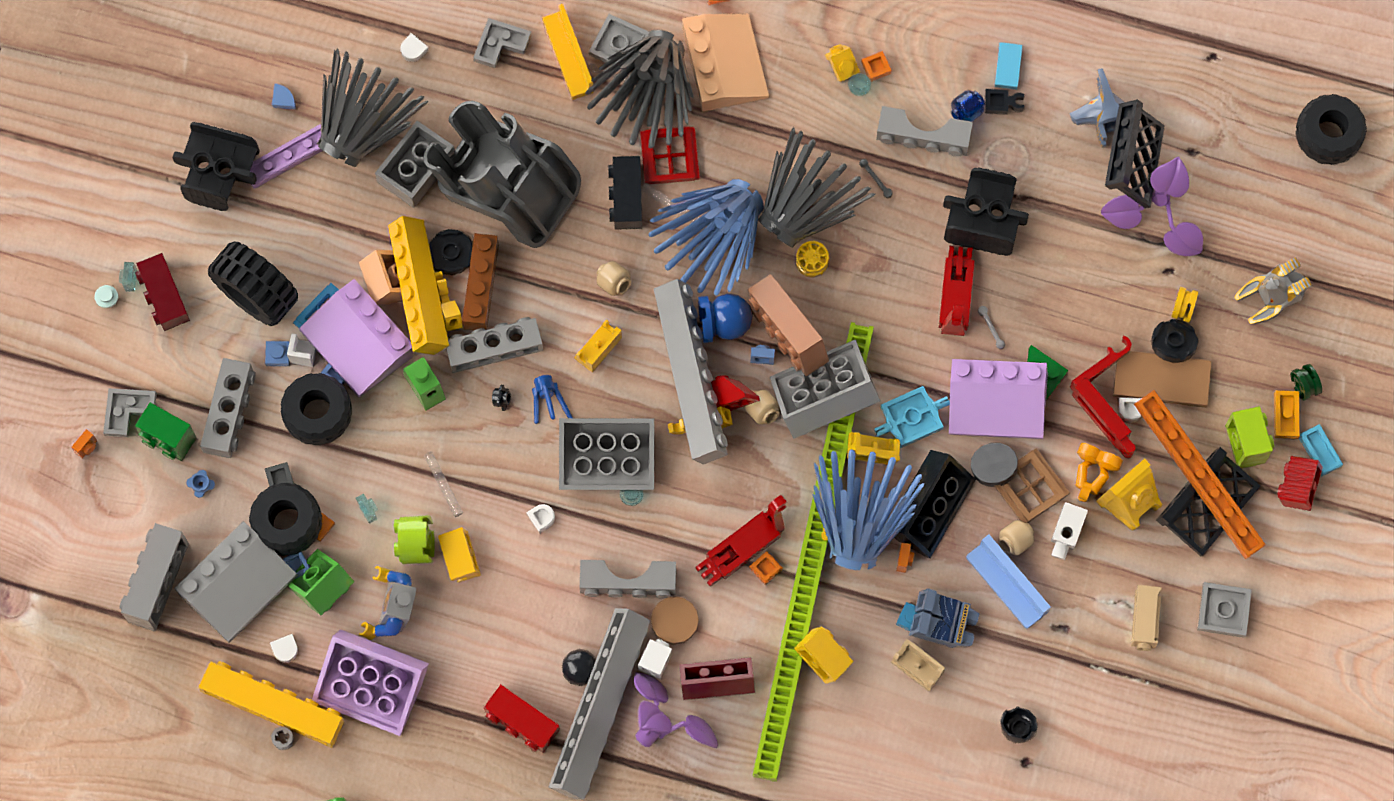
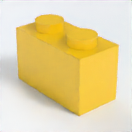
(824, 654)

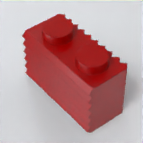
(1300, 483)

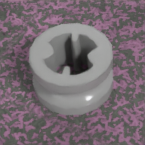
(287, 732)

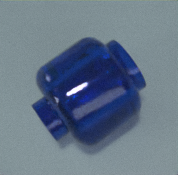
(967, 106)

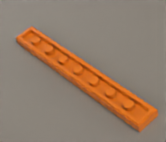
(1199, 474)

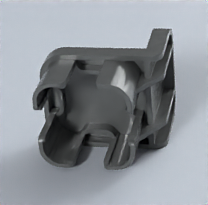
(505, 173)

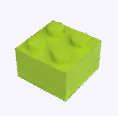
(1249, 437)

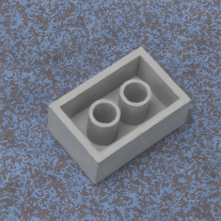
(405, 169)

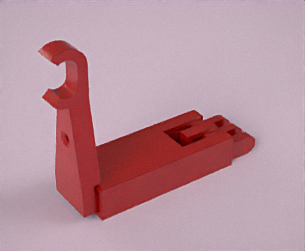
(956, 293)
(1097, 406)
(744, 543)

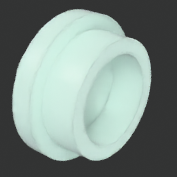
(106, 296)

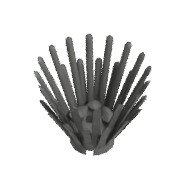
(656, 62)
(355, 135)
(787, 205)

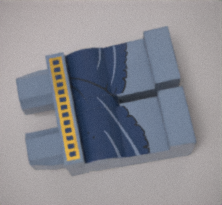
(943, 620)

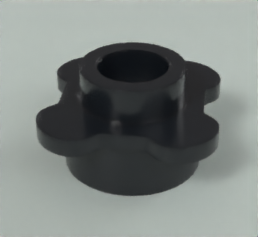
(501, 397)

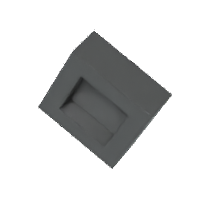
(279, 474)

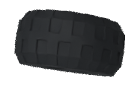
(1338, 111)
(310, 388)
(279, 498)

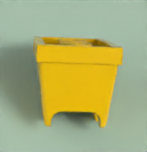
(1132, 495)

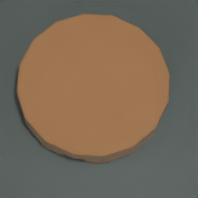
(674, 620)

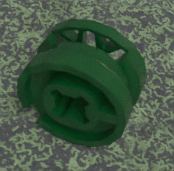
(1306, 381)

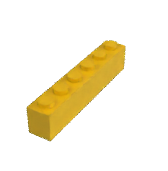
(418, 285)
(271, 704)

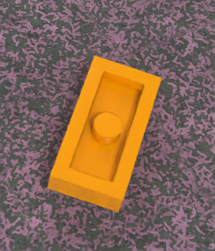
(1286, 414)

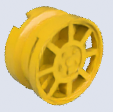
(812, 259)
(1182, 301)

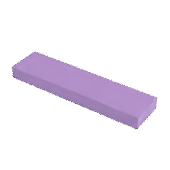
(286, 156)

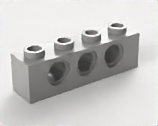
(484, 354)
(230, 372)

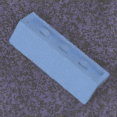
(1008, 582)

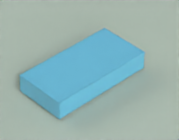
(1008, 66)
(1320, 448)

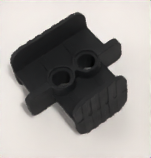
(221, 150)
(981, 228)

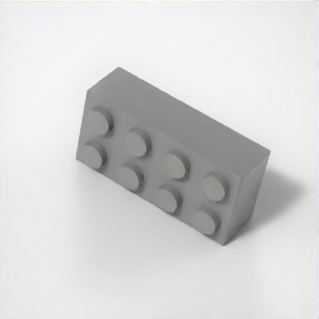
(154, 577)

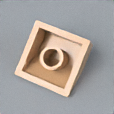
(381, 277)

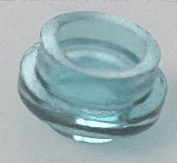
(859, 84)
(631, 497)

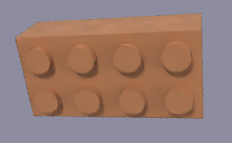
(787, 325)

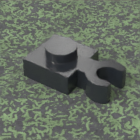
(998, 101)

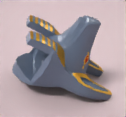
(1099, 111)

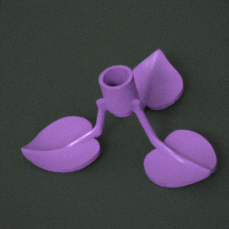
(1166, 180)
(656, 724)

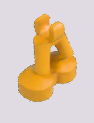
(1106, 462)

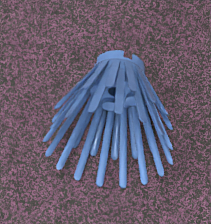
(731, 213)
(861, 534)

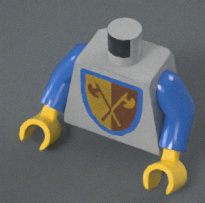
(396, 606)

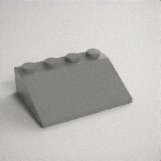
(827, 393)
(606, 453)
(235, 582)

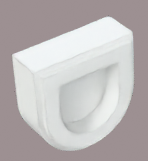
(412, 48)
(1127, 410)
(541, 517)
(285, 648)

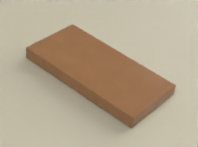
(1173, 382)

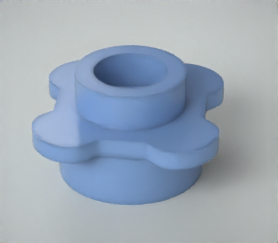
(200, 476)

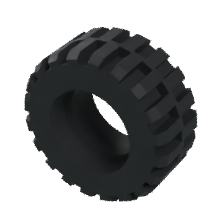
(253, 283)

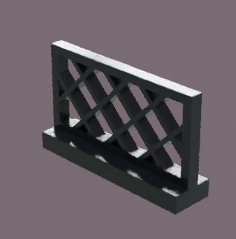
(1125, 152)
(1188, 494)

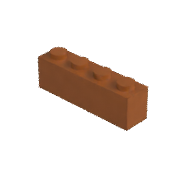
(480, 282)

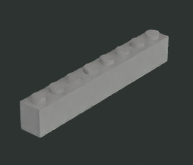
(691, 371)
(599, 704)

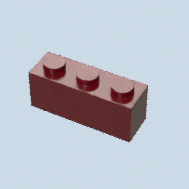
(161, 292)
(717, 678)

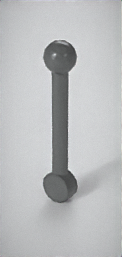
(887, 191)

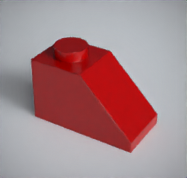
(732, 393)

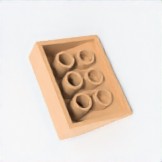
(724, 60)

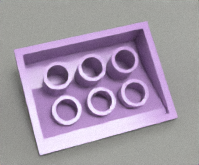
(357, 338)
(998, 398)
(369, 682)

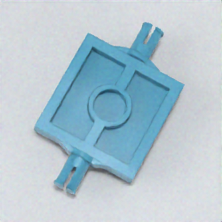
(912, 416)

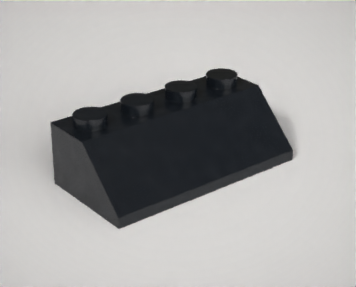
(937, 503)

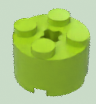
(415, 539)

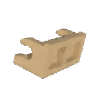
(918, 665)

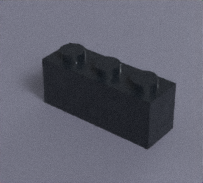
(625, 192)

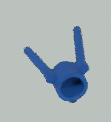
(544, 388)

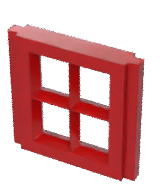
(690, 154)

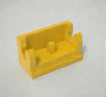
(599, 346)
(882, 447)
(459, 555)

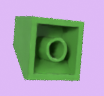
(321, 582)

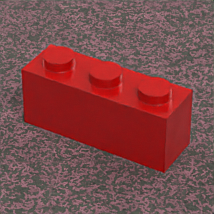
(521, 719)

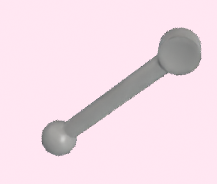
(983, 312)

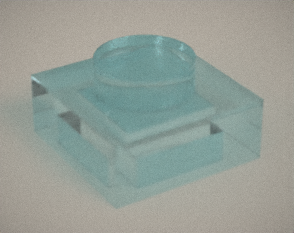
(128, 277)
(367, 507)

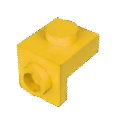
(842, 62)

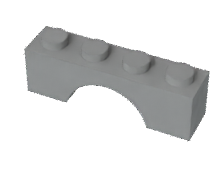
(950, 138)
(657, 580)

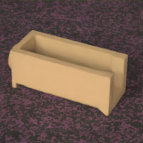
(1146, 617)

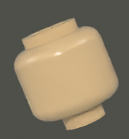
(613, 278)
(765, 410)
(1016, 537)

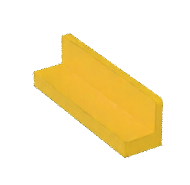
(568, 53)

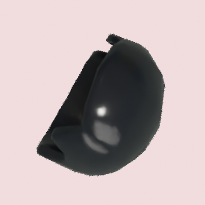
(578, 666)
(1018, 725)

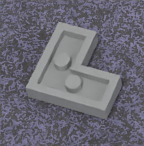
(499, 36)
(120, 407)

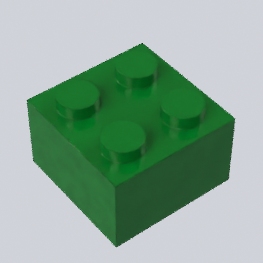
(165, 432)

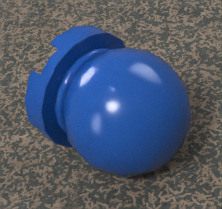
(726, 317)

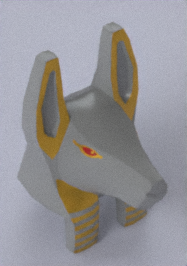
(1277, 289)

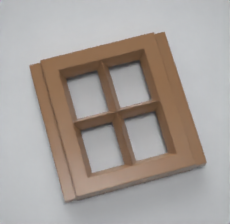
(1047, 474)

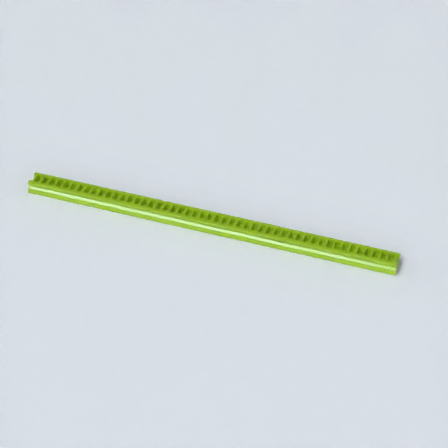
(803, 596)

